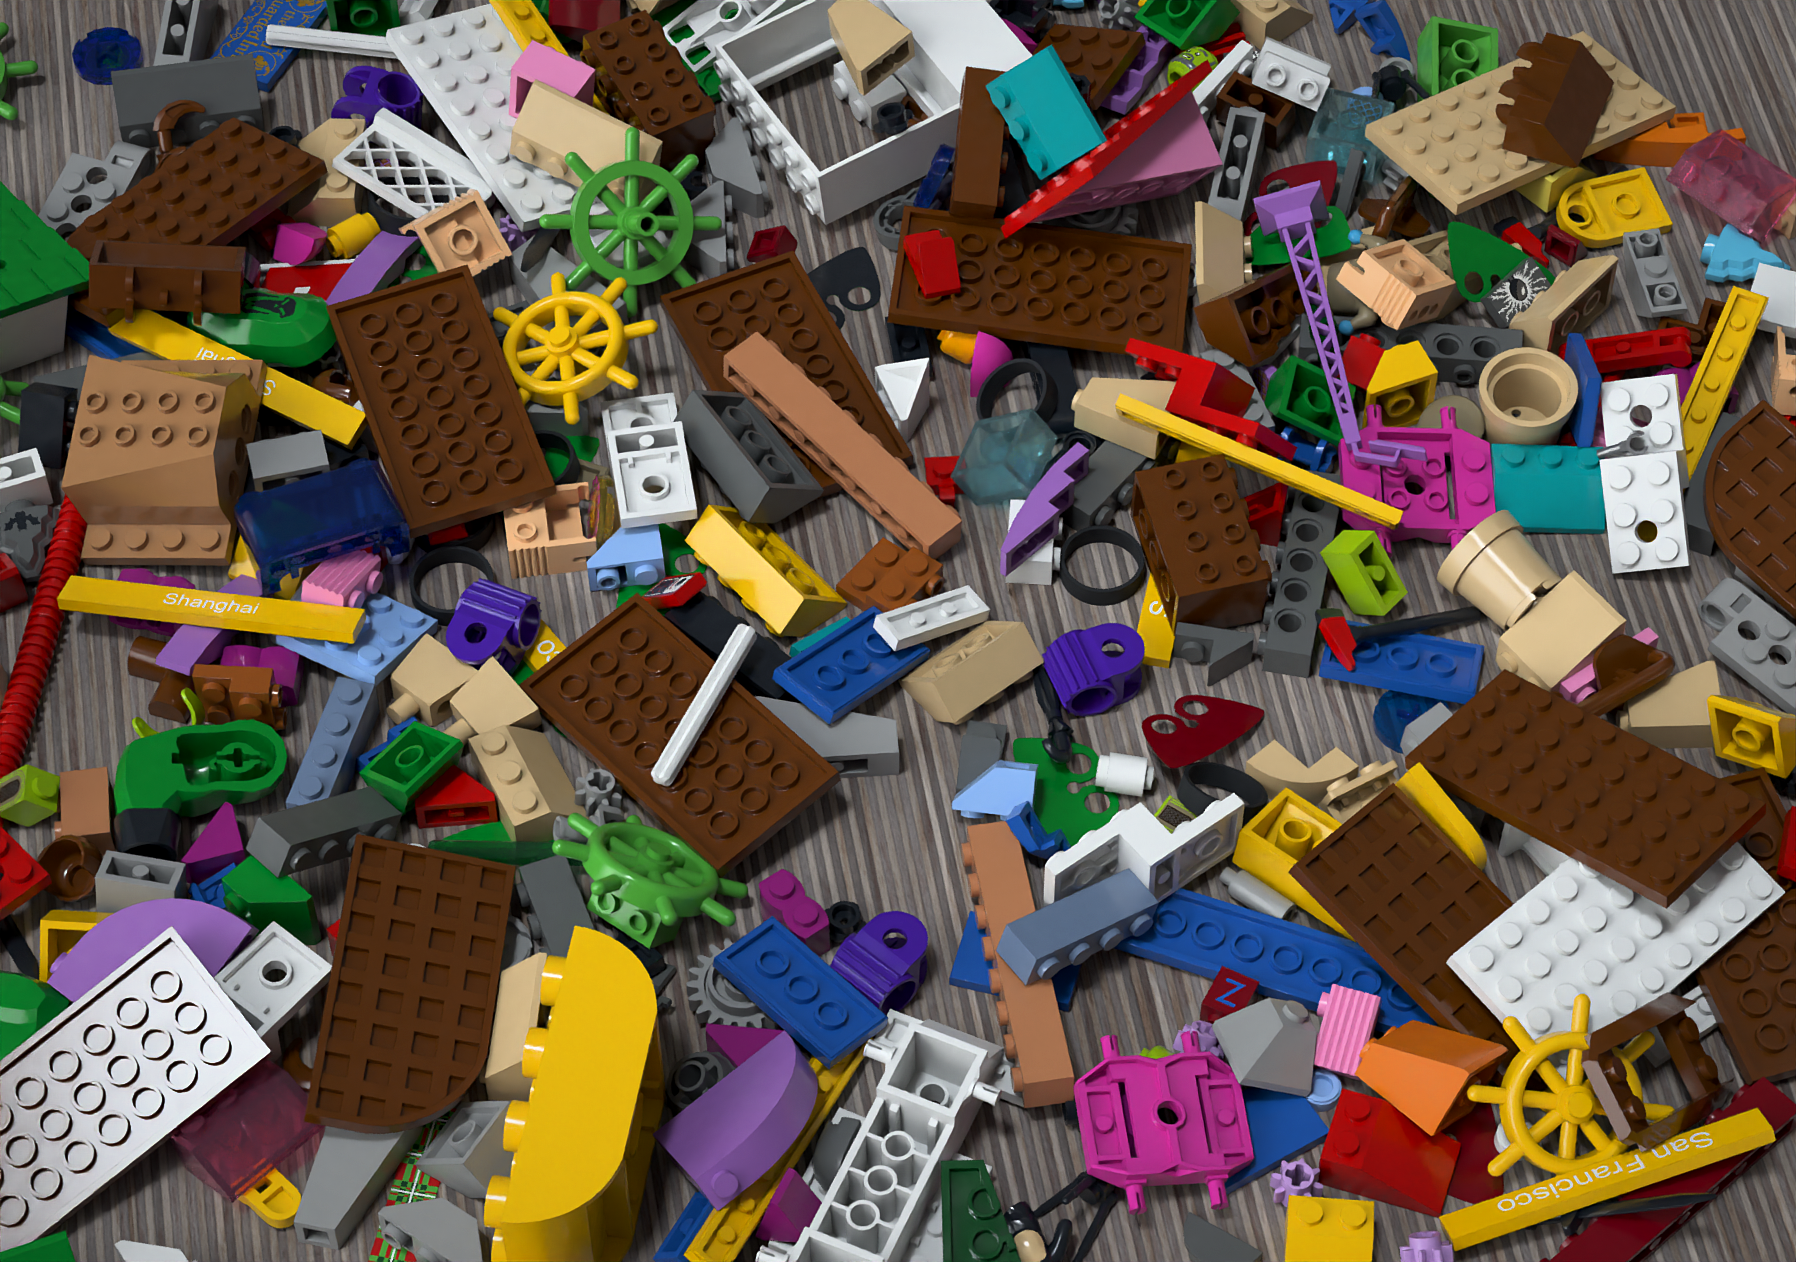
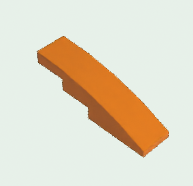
(1659, 145)

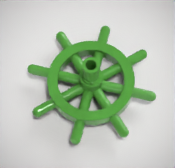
(631, 221)

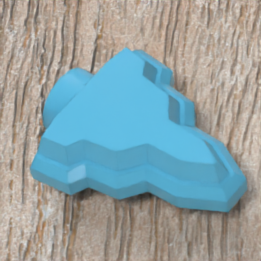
(1735, 256)

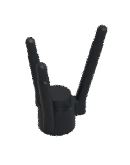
(1392, 83)
(1091, 1191)

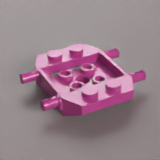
(1428, 512)
(1202, 1147)

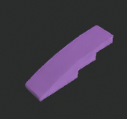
(1139, 73)
(375, 266)
(1039, 515)
(204, 644)

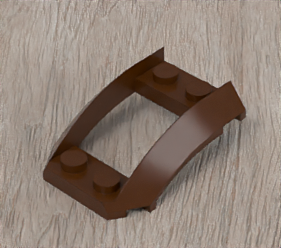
(1696, 1068)

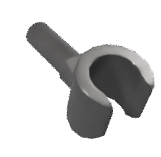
(1623, 446)

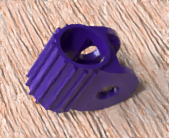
(396, 94)
(491, 621)
(1093, 678)
(888, 968)

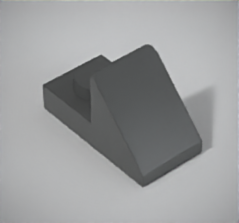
(1220, 647)
(980, 750)

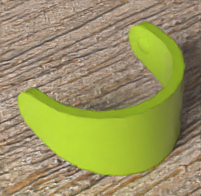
(194, 705)

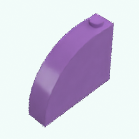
(208, 930)
(743, 1122)

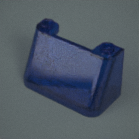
(320, 521)

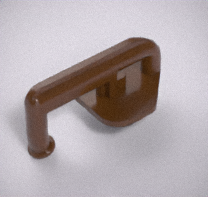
(1395, 212)
(1623, 671)

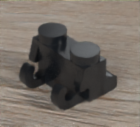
(1027, 15)

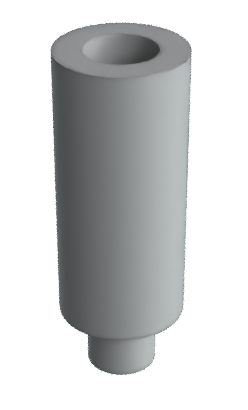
(1257, 894)

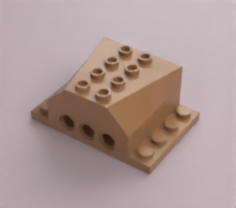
(162, 458)

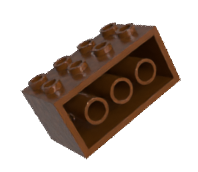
(649, 88)
(1200, 543)

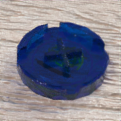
(104, 52)
(934, 176)
(1395, 712)

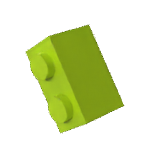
(1364, 572)

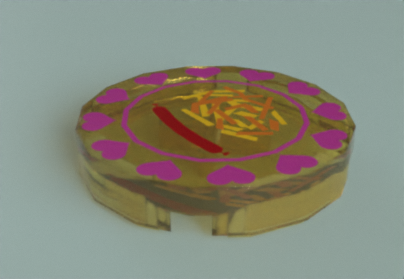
(600, 510)

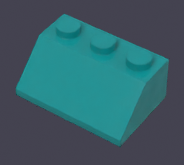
(1045, 112)
(1549, 487)

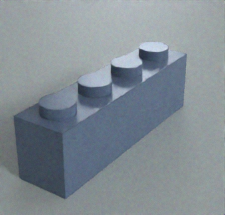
(336, 743)
(1077, 927)

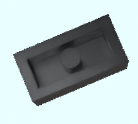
(48, 422)

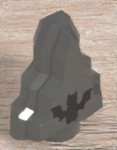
(27, 536)

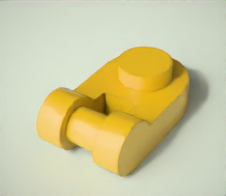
(277, 1203)

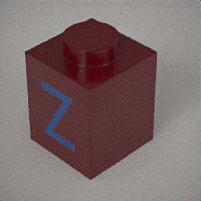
(1228, 994)

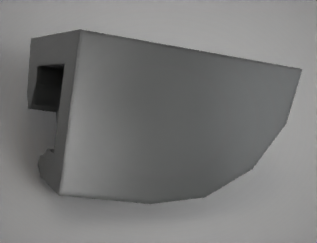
(833, 1148)

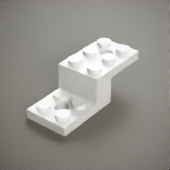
(648, 457)
(1648, 483)
(1148, 849)
(269, 1003)

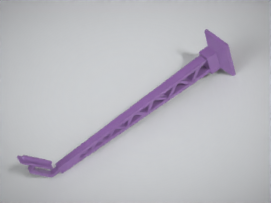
(1293, 216)

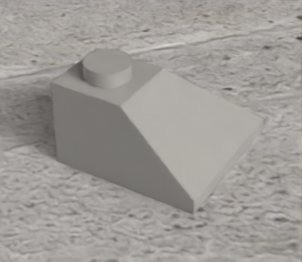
(1270, 1045)
(469, 1148)

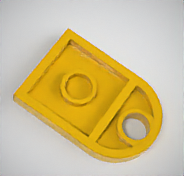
(1611, 207)
(1438, 807)

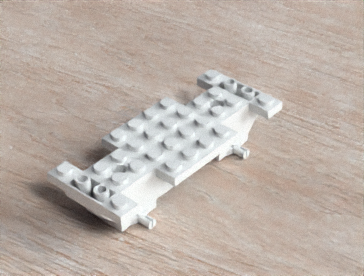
(889, 1185)

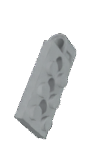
(124, 169)
(1736, 607)

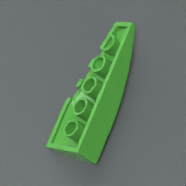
(1454, 53)

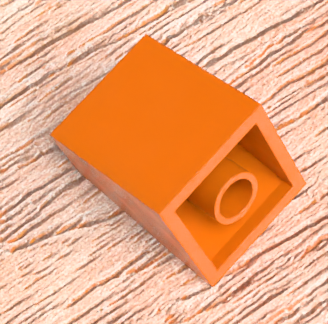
(1428, 1071)

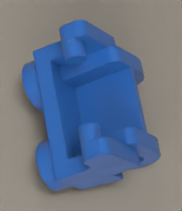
(1318, 456)

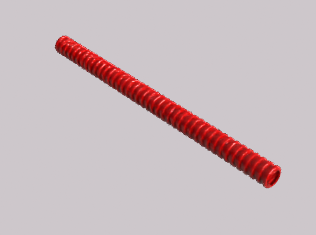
(39, 639)

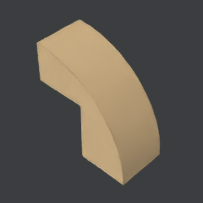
(1279, 769)

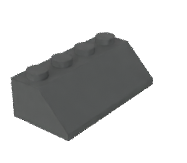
(221, 85)
(746, 456)

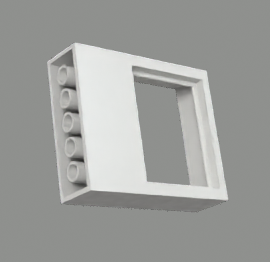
(945, 41)

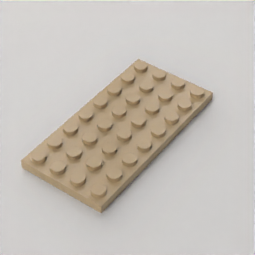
(1457, 140)

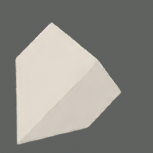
(904, 393)

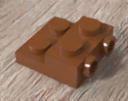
(891, 578)
(240, 694)

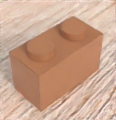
(87, 807)

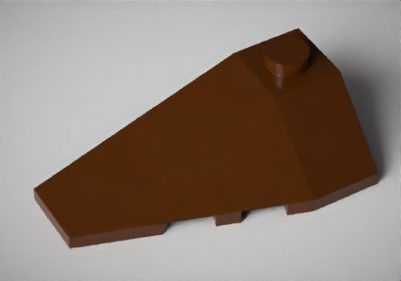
(1253, 316)

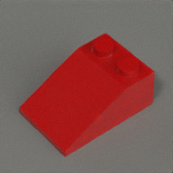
(1386, 1155)

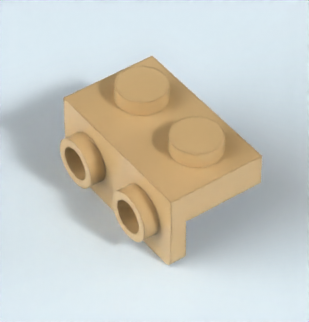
(1348, 797)

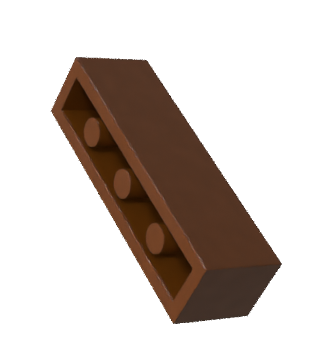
(978, 148)

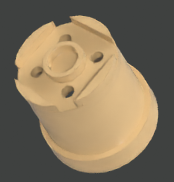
(1533, 386)
(1498, 570)

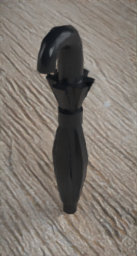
(1059, 733)

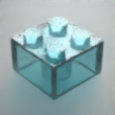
(1342, 126)
(1004, 457)

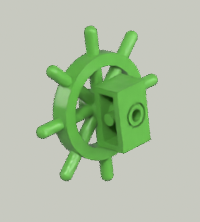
(646, 879)

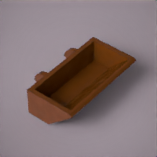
(1554, 100)
(166, 278)

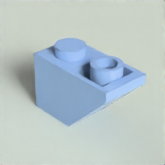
(627, 559)
(998, 790)

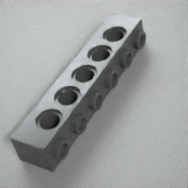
(1454, 349)
(1299, 584)

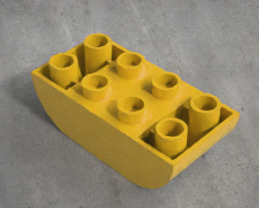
(589, 1113)

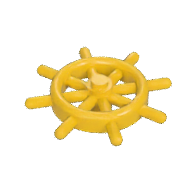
(567, 347)
(1566, 1101)

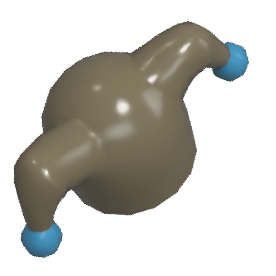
(1341, 300)

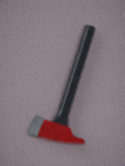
(1531, 238)
(1344, 638)

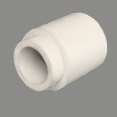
(1124, 774)

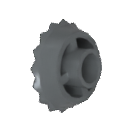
(693, 1077)

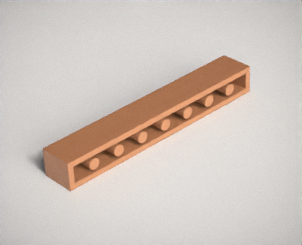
(842, 447)
(1028, 1011)

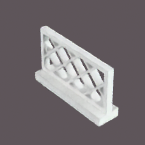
(421, 151)

